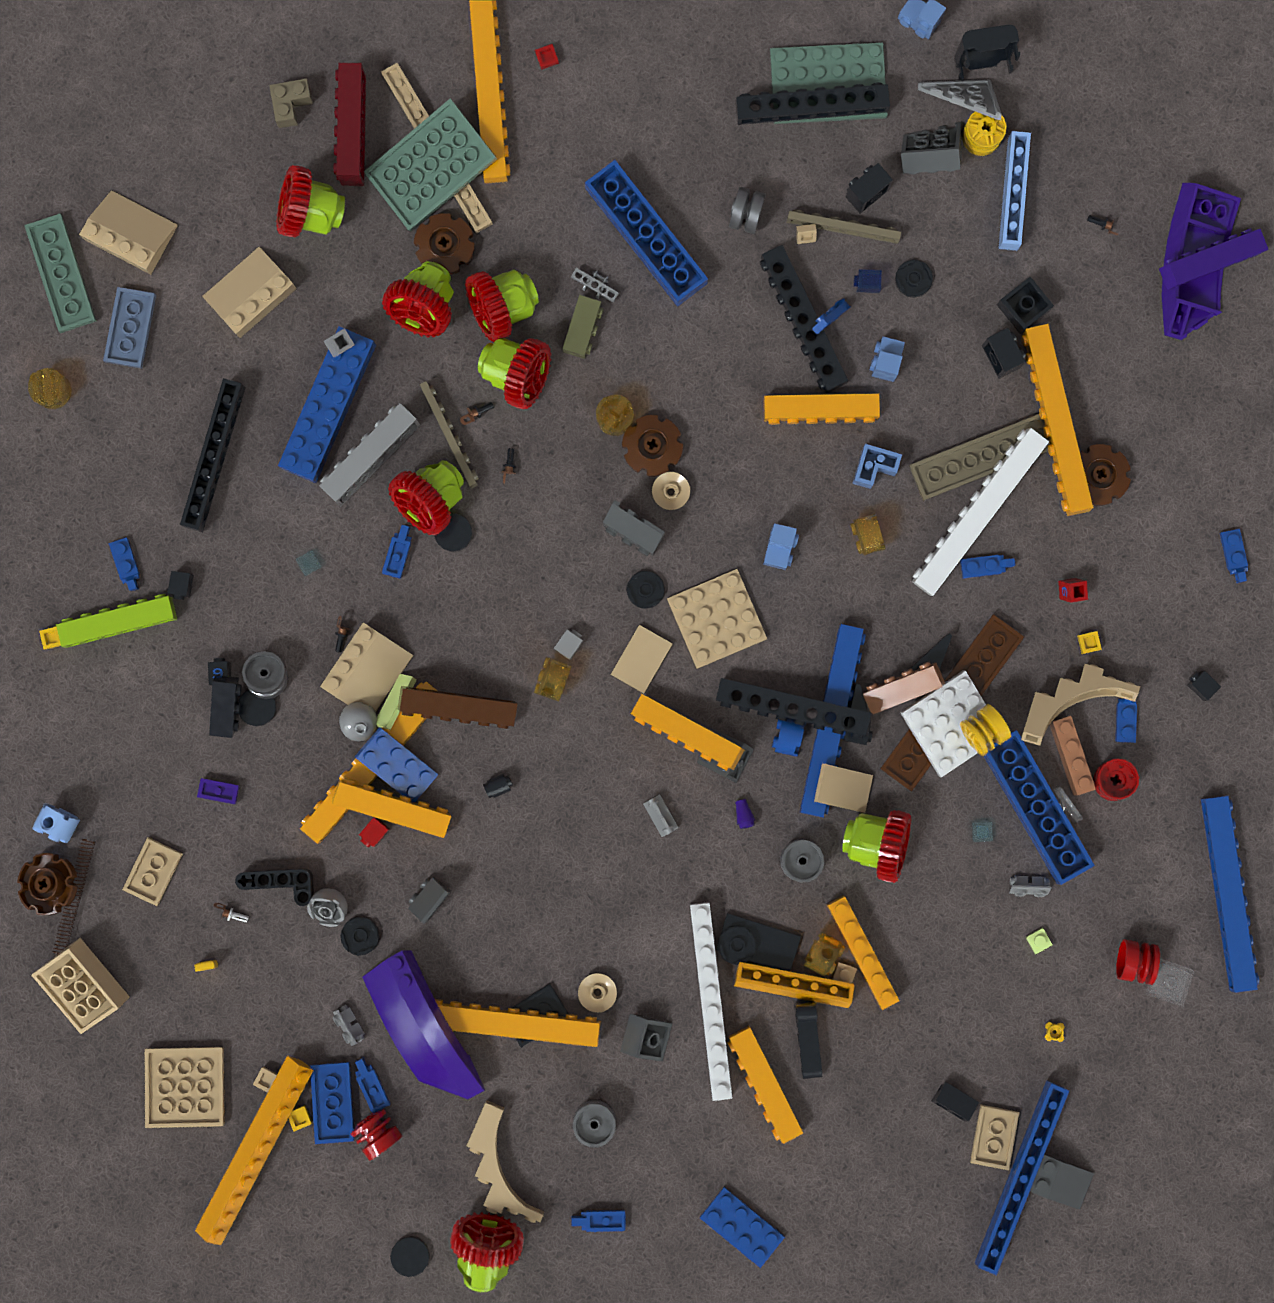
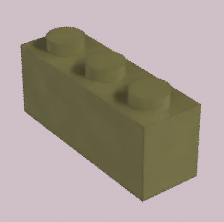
(583, 327)

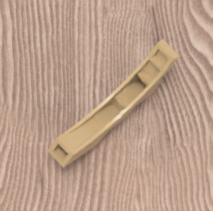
(1091, 685)
(501, 1194)

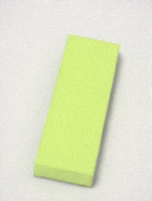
(389, 710)

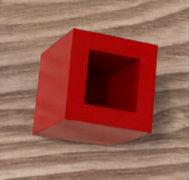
(1073, 590)
(373, 832)

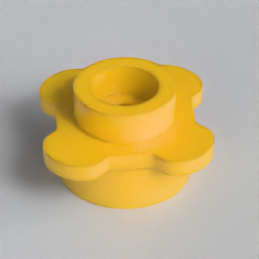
(1059, 1032)

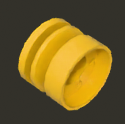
(981, 141)
(986, 729)

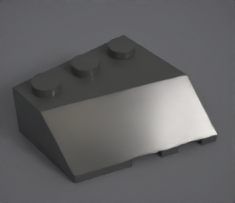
(932, 151)
(633, 531)

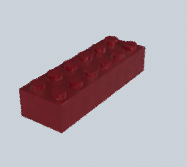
(350, 124)

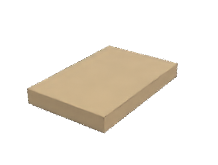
(641, 659)
(843, 788)
(152, 871)
(994, 1137)

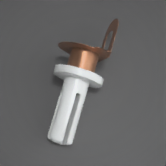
(230, 914)

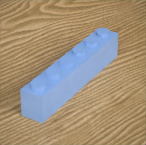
(1014, 190)

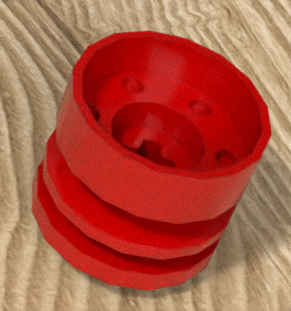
(1125, 774)
(1138, 962)
(376, 1134)

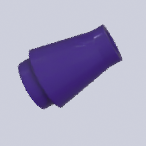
(744, 815)

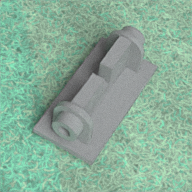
(660, 815)
(1020, 887)
(351, 1032)

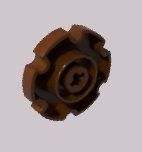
(456, 234)
(651, 430)
(1113, 468)
(47, 884)

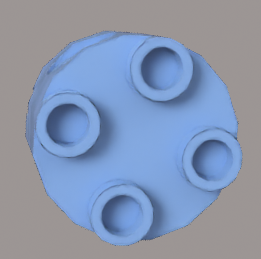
(56, 823)

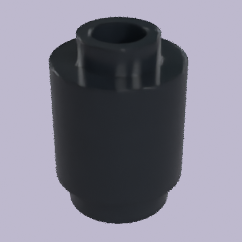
(498, 785)

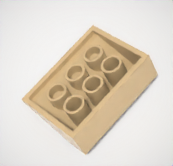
(128, 231)
(249, 292)
(367, 668)
(80, 986)

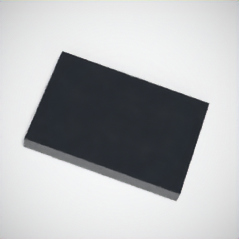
(543, 1001)

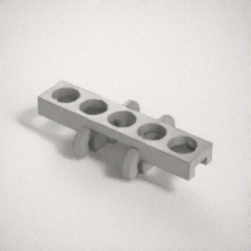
(592, 279)

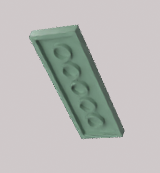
(60, 273)

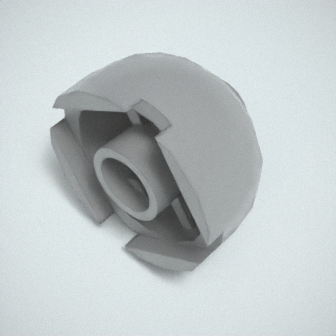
(358, 721)
(328, 907)

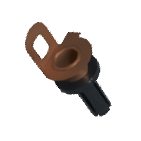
(1104, 223)
(476, 412)
(509, 464)
(341, 635)

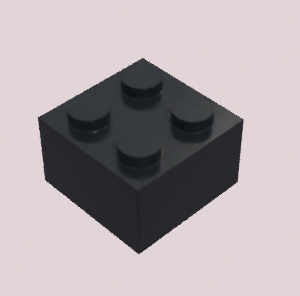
(868, 188)
(1025, 305)
(1004, 353)

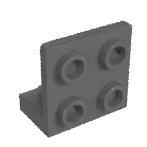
(730, 774)

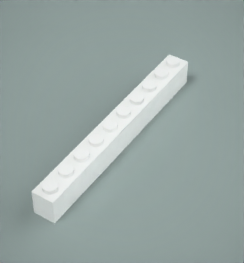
(980, 511)
(710, 1001)

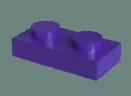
(218, 791)

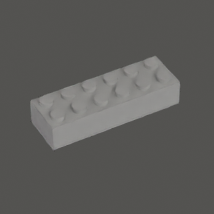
(370, 454)

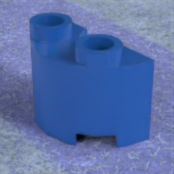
(789, 737)

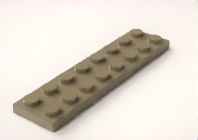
(969, 460)

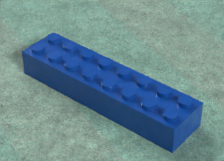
(646, 233)
(326, 409)
(1038, 809)

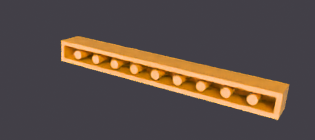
(488, 87)
(1057, 420)
(328, 815)
(521, 1024)
(254, 1150)

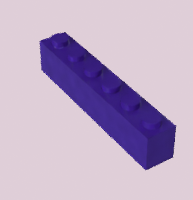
(1213, 259)

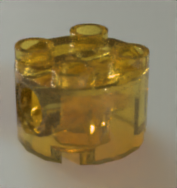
(49, 388)
(614, 415)
(868, 534)
(552, 679)
(815, 959)

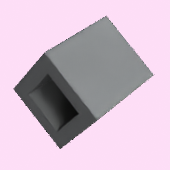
(339, 343)
(569, 644)

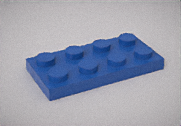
(396, 765)
(332, 1102)
(742, 1227)

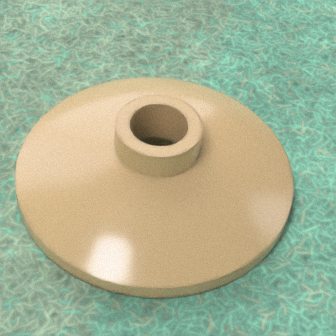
(673, 481)
(590, 1000)

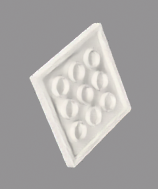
(937, 721)

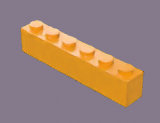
(821, 407)
(688, 732)
(391, 808)
(862, 952)
(794, 985)
(767, 1088)

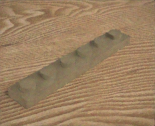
(851, 228)
(446, 427)

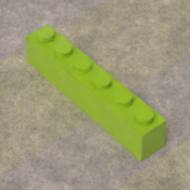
(117, 621)

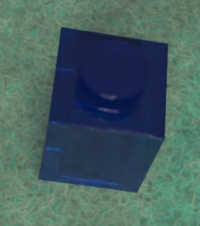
(868, 281)

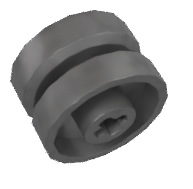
(746, 210)
(254, 675)
(802, 872)
(586, 1132)

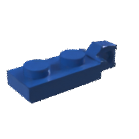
(832, 314)
(397, 553)
(1234, 554)
(125, 562)
(985, 566)
(1126, 721)
(371, 1086)
(600, 1220)

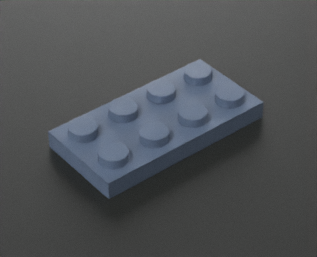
(129, 327)

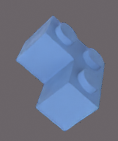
(922, 16)
(888, 359)
(873, 460)
(780, 545)

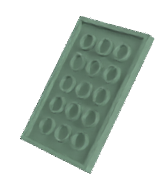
(827, 67)
(430, 165)

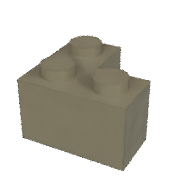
(288, 96)

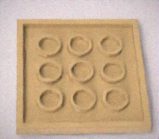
(716, 618)
(184, 1087)

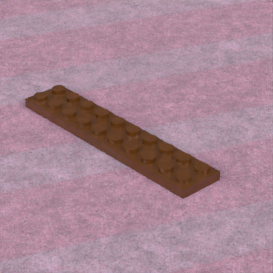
(982, 663)

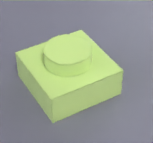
(1038, 940)

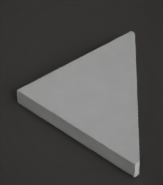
(971, 94)

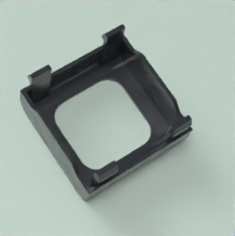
(987, 48)

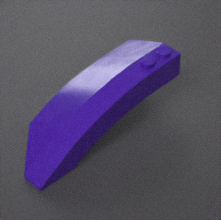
(1198, 221)
(420, 1027)

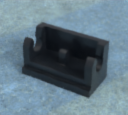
(955, 1102)

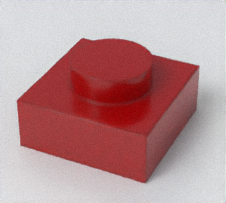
(546, 56)

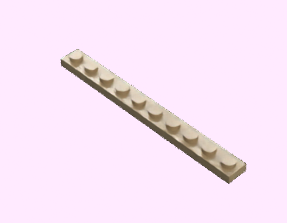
(417, 114)

